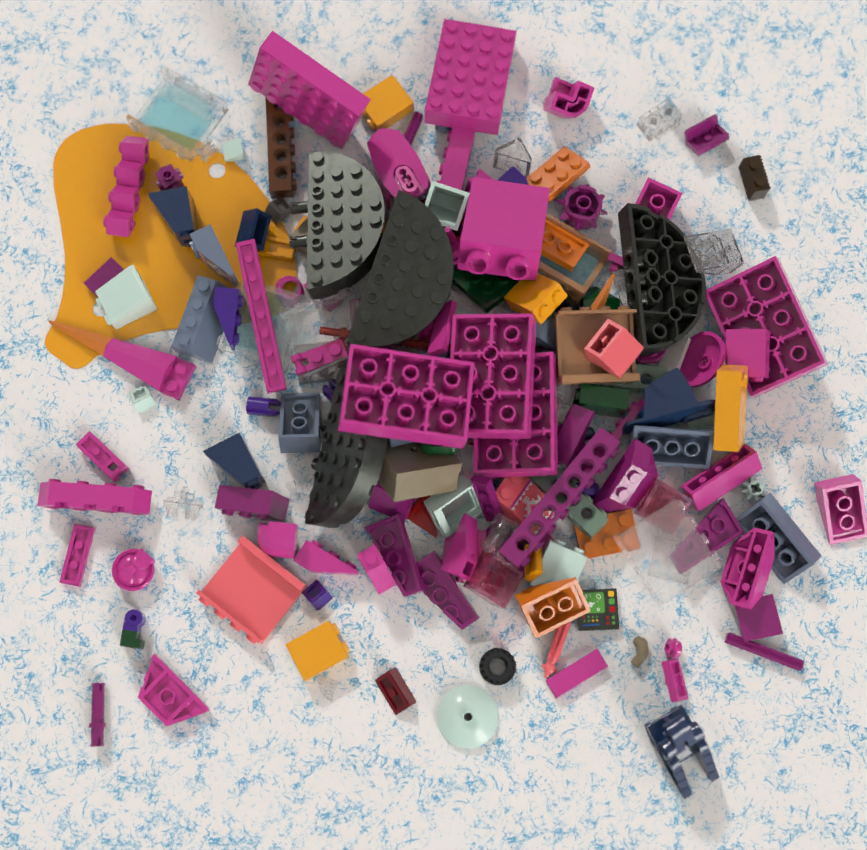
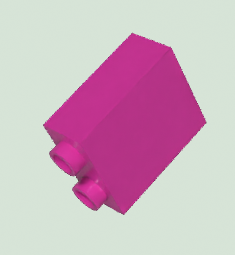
(503, 229)

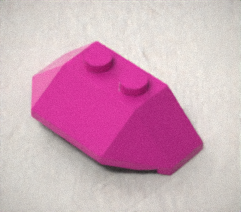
(748, 568)

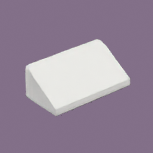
(675, 354)

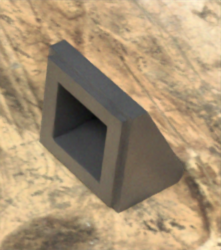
(278, 209)

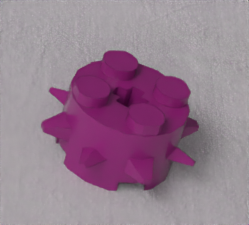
(582, 207)

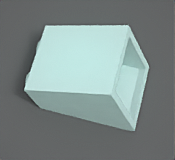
(447, 204)
(125, 298)

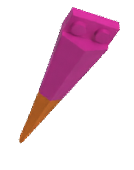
(157, 369)

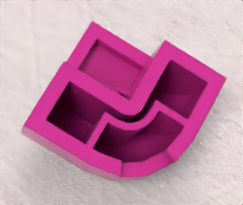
(568, 99)
(278, 539)

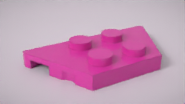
(168, 695)

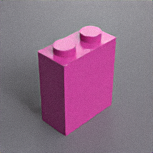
(749, 349)

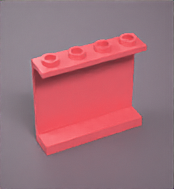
(251, 591)

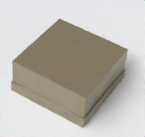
(413, 474)

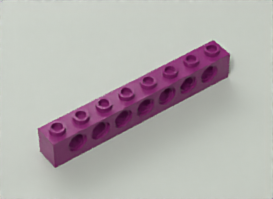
(600, 441)

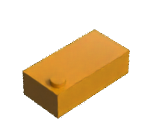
(730, 407)

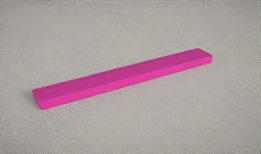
(261, 316)

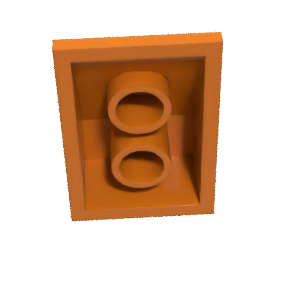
(552, 605)

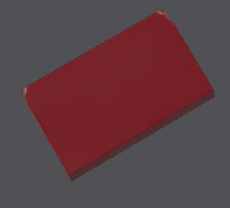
(395, 690)

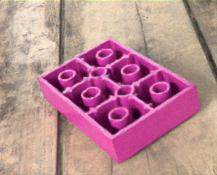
(470, 77)
(307, 90)
(767, 300)
(503, 371)
(406, 396)
(527, 456)

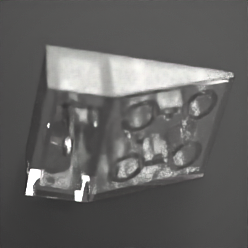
(714, 252)

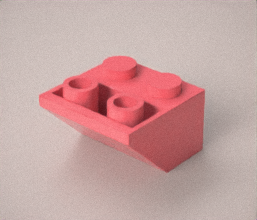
(613, 349)

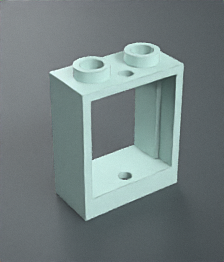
(450, 523)

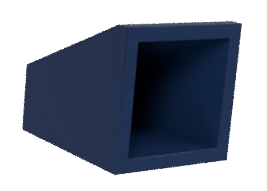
(177, 211)
(237, 461)

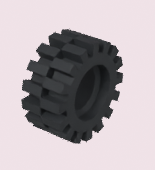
(510, 666)

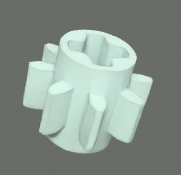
(758, 489)

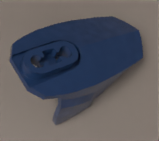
(670, 402)

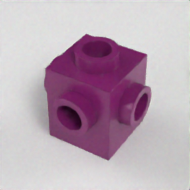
(169, 178)

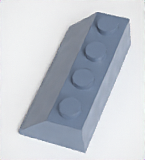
(199, 324)
(676, 446)
(791, 547)

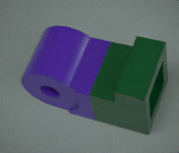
(132, 628)

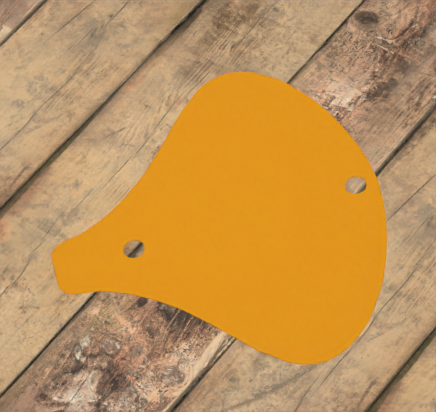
(82, 187)

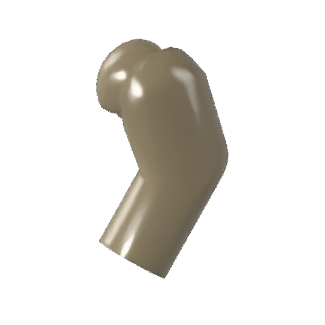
(642, 651)

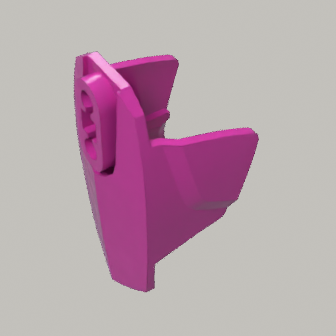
(391, 160)

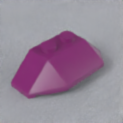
(628, 480)

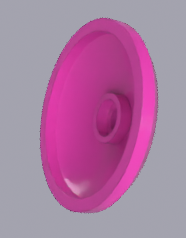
(703, 358)

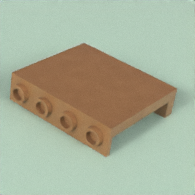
(572, 335)

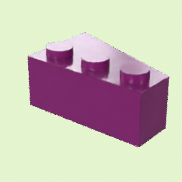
(251, 503)

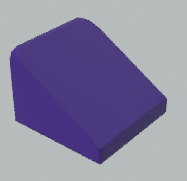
(317, 595)

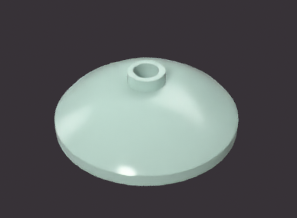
(452, 711)

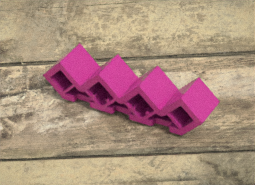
(129, 179)
(89, 497)

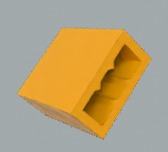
(387, 104)
(536, 297)
(318, 650)

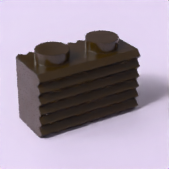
(754, 177)

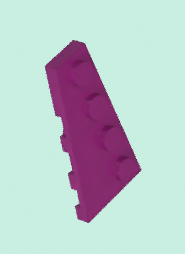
(720, 526)
(395, 547)
(445, 592)

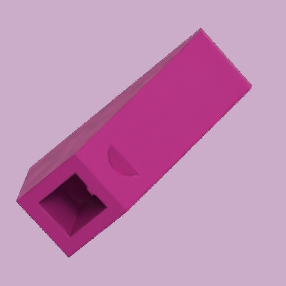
(462, 553)
(319, 561)

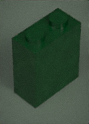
(602, 400)

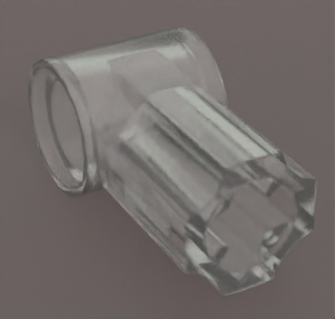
(501, 529)

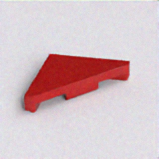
(420, 516)

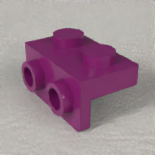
(705, 135)

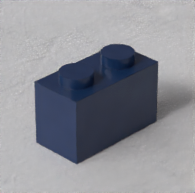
(255, 226)

